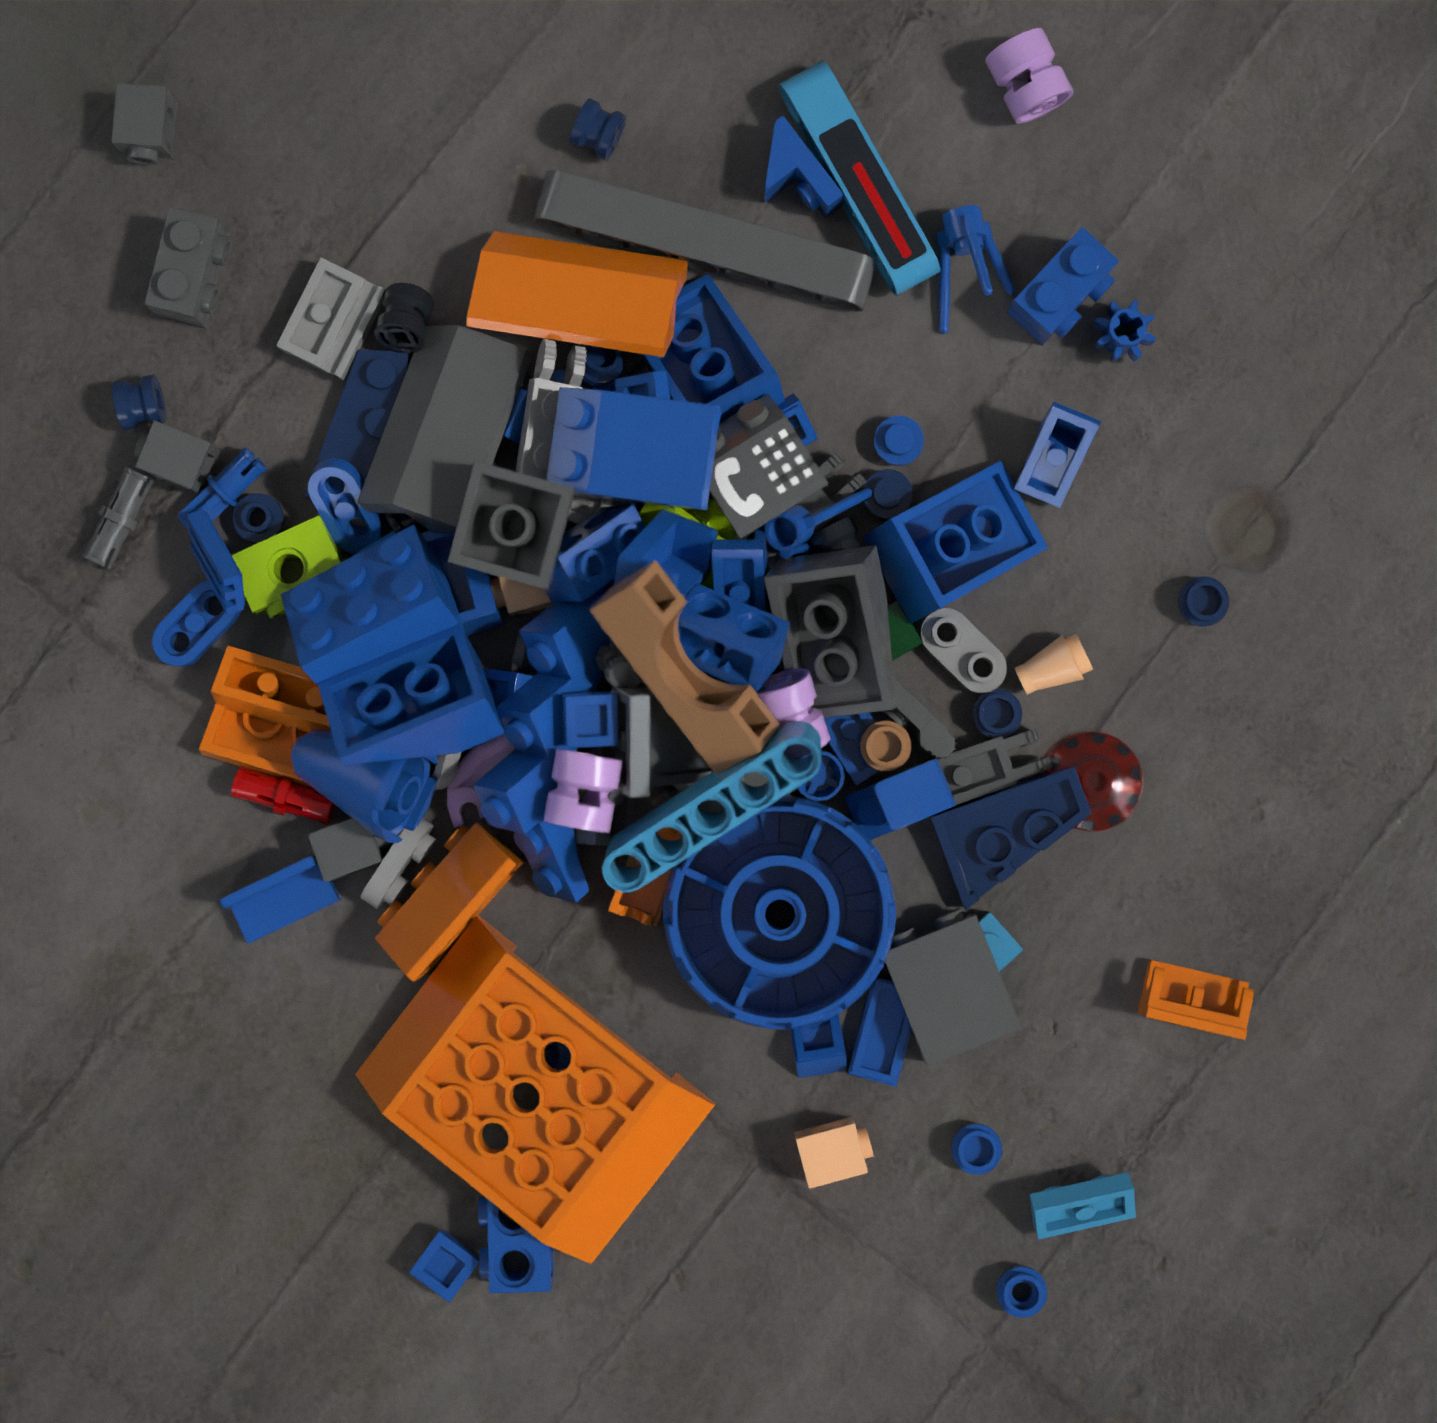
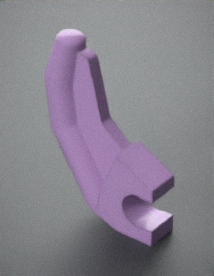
(470, 769)

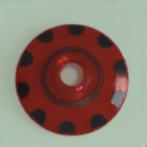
(1116, 764)

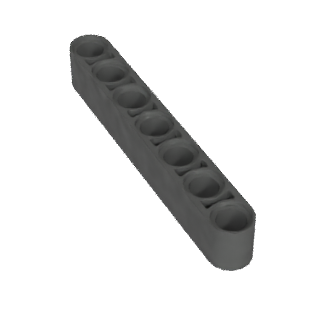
(705, 240)

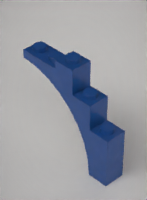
(515, 791)

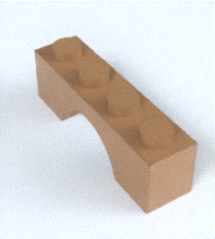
(718, 718)

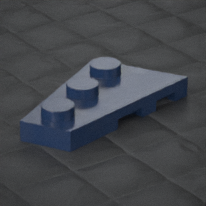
(364, 409)
(1006, 828)

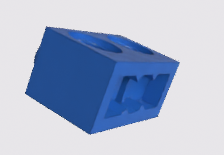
(591, 552)
(731, 637)
(506, 1237)

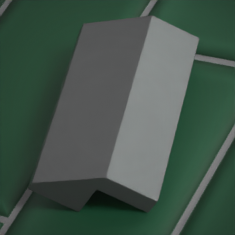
(442, 422)

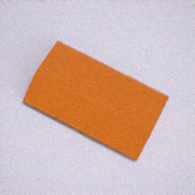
(576, 293)
(261, 713)

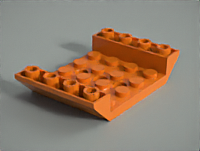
(599, 1125)

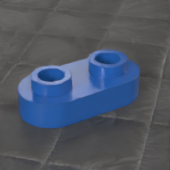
(339, 505)
(194, 620)

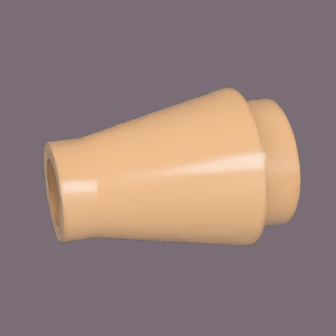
(1055, 665)

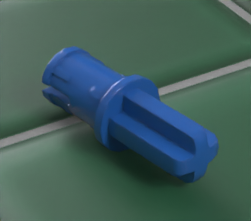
(225, 487)

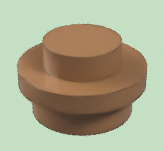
(885, 745)

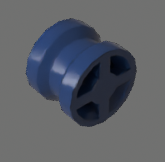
(597, 129)
(138, 402)

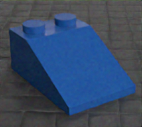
(714, 354)
(634, 447)
(955, 542)
(412, 702)

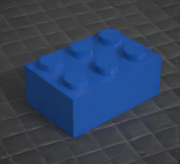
(370, 605)

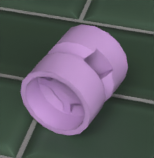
(1023, 59)
(789, 699)
(587, 772)

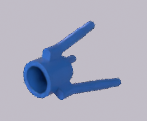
(967, 235)
(796, 525)

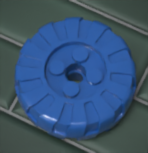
(795, 971)

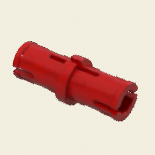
(282, 795)

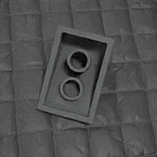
(837, 627)

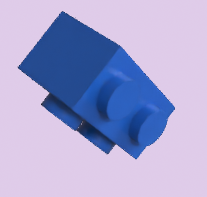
(1059, 289)

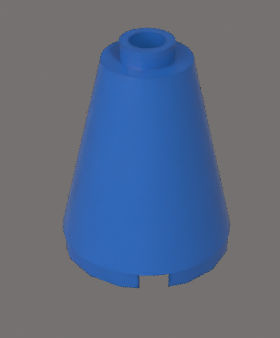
(375, 794)

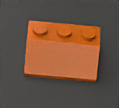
(446, 899)

